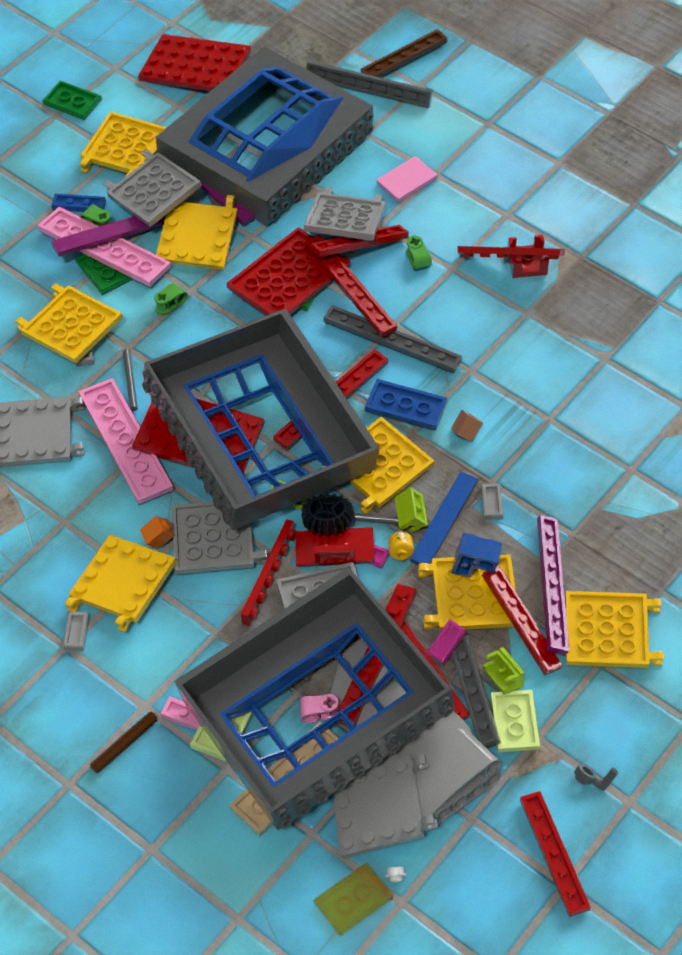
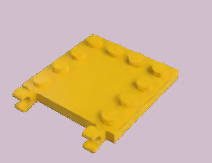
(120, 143)
(198, 234)
(70, 323)
(396, 466)
(121, 580)
(465, 599)
(610, 629)

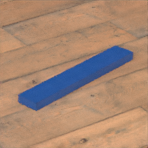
(444, 519)

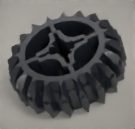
(327, 514)

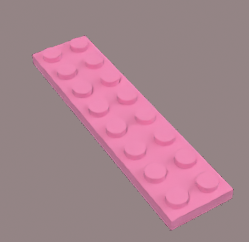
(116, 254)
(118, 429)

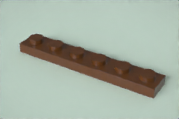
(405, 54)

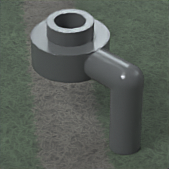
(586, 775)

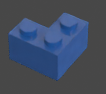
(476, 553)

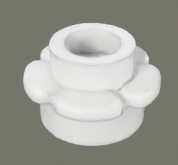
(395, 874)

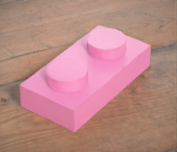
(178, 712)

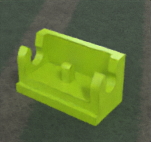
(411, 510)
(504, 671)

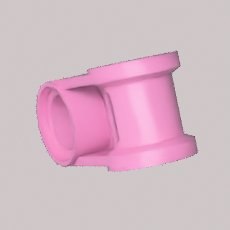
(316, 707)

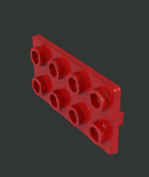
(352, 546)

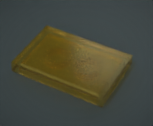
(353, 899)

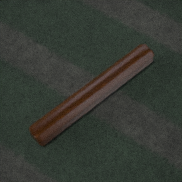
(123, 742)

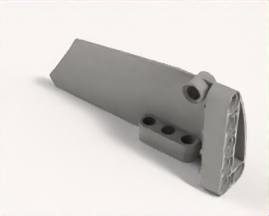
(457, 760)

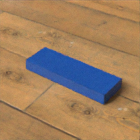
(76, 203)

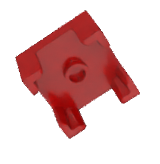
(526, 266)

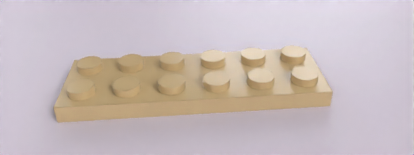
(247, 808)

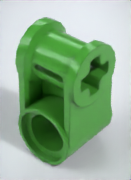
(96, 215)
(417, 253)
(169, 299)

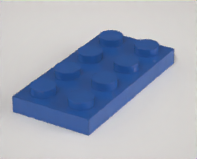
(406, 404)

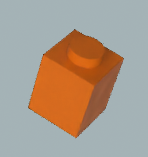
(157, 532)

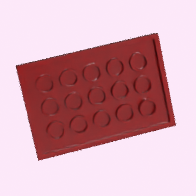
(192, 62)
(282, 276)
(156, 439)

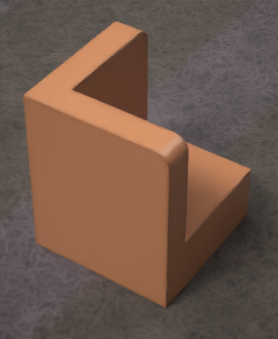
(466, 425)

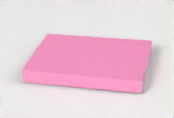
(407, 179)

